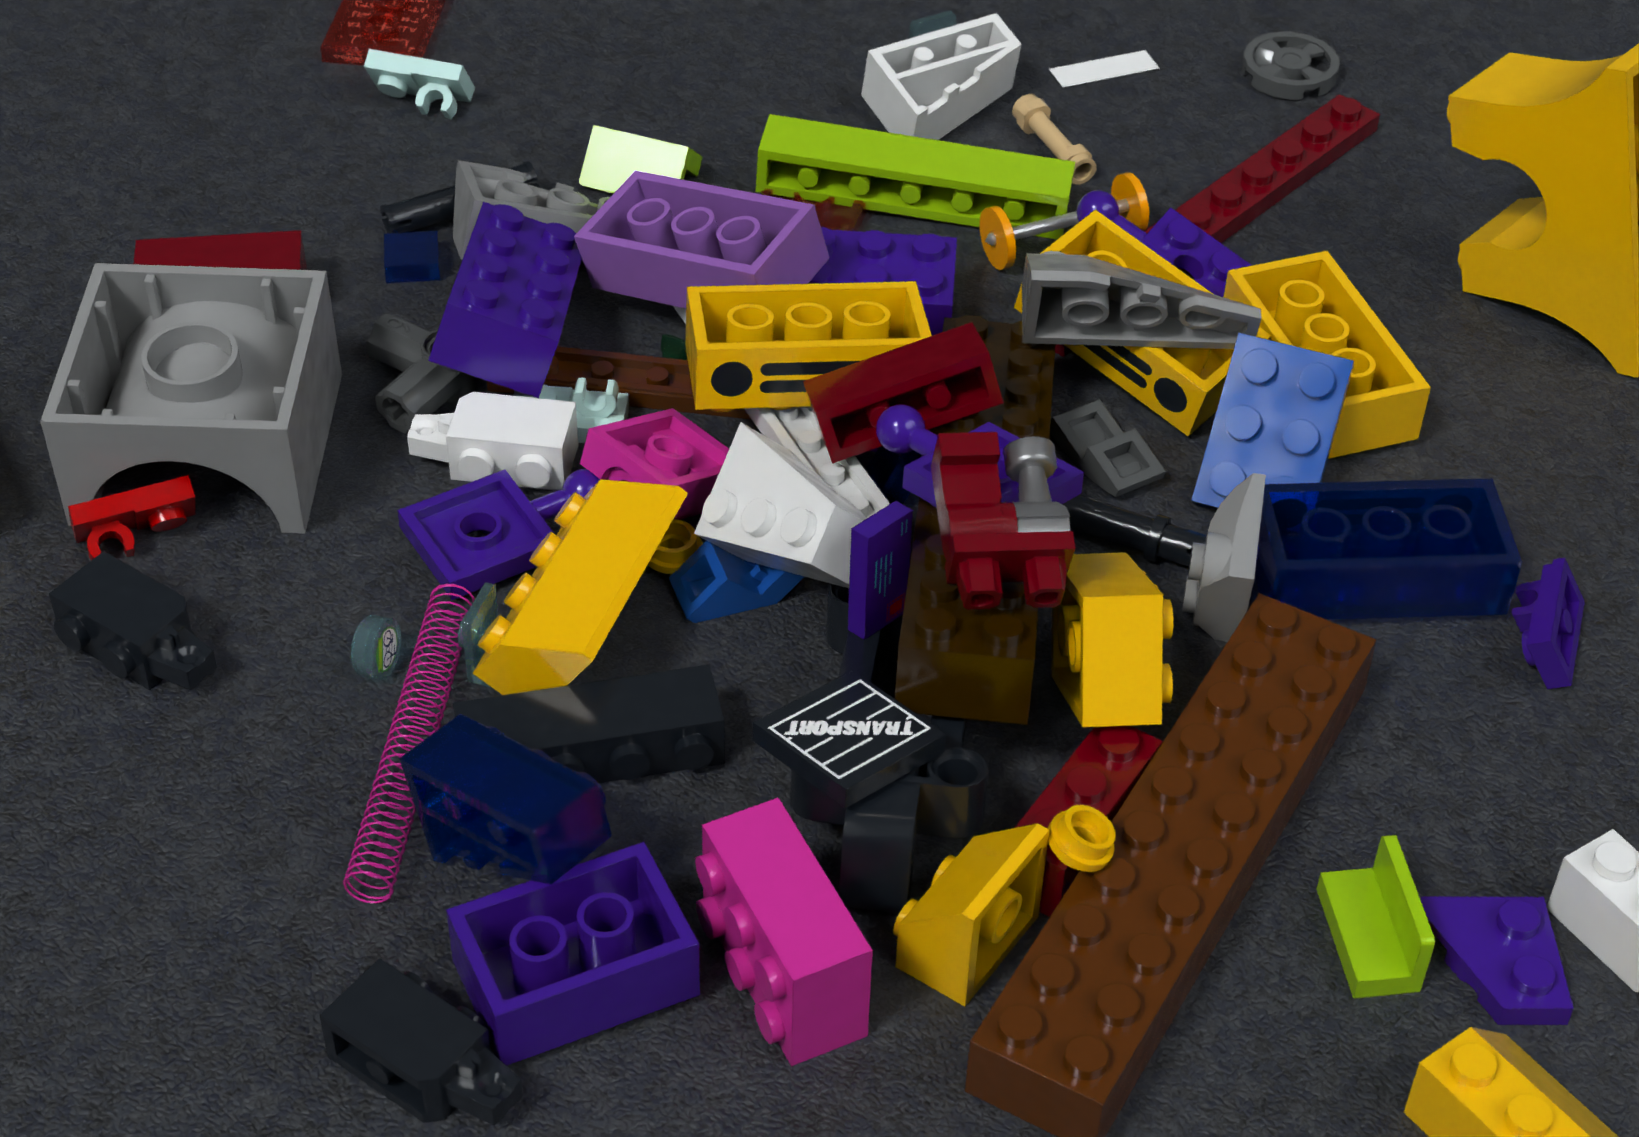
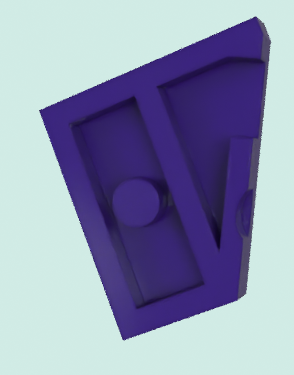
(1505, 955)

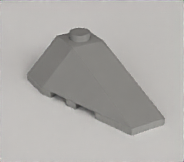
(499, 185)
(1111, 305)

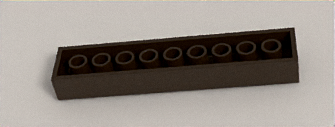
(983, 658)

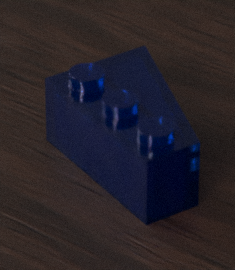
(503, 803)

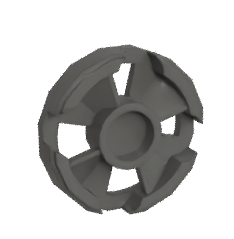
(1285, 68)

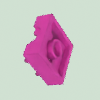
(657, 450)

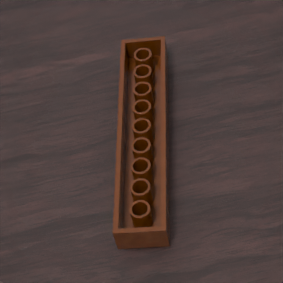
(1186, 850)

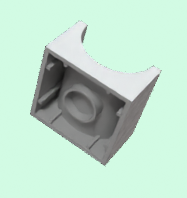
(198, 372)

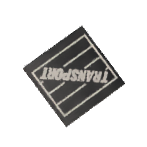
(849, 738)

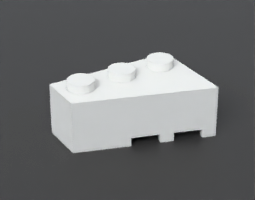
(940, 77)
(778, 512)

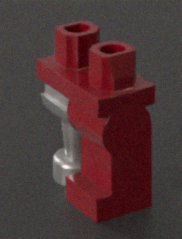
(996, 539)

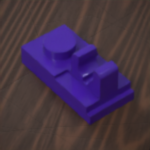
(1551, 623)

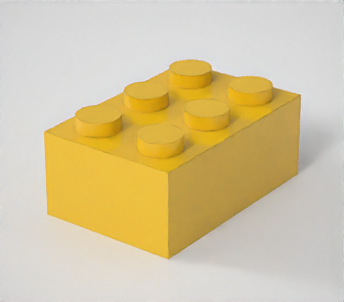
(1112, 642)

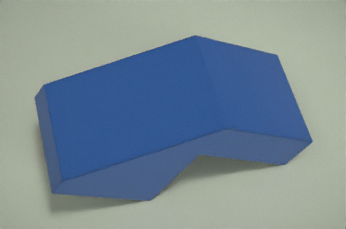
(721, 584)

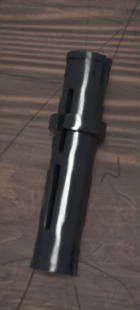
(432, 206)
(1147, 534)

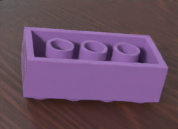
(684, 233)

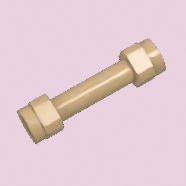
(1034, 117)

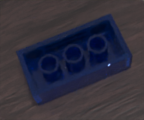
(1387, 548)

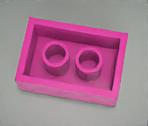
(784, 932)

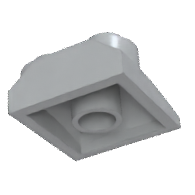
(1225, 565)

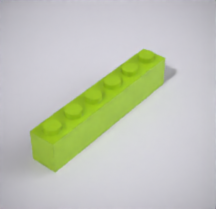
(909, 174)

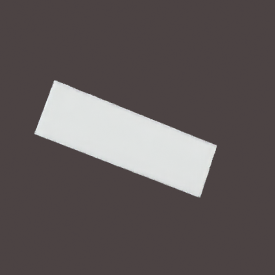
(1104, 68)

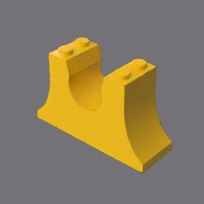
(1579, 243)

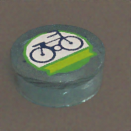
(376, 647)

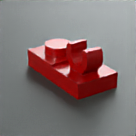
(154, 506)

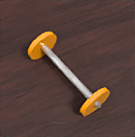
(999, 236)

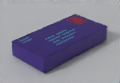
(879, 569)

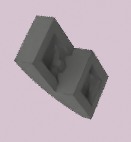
(1103, 452)

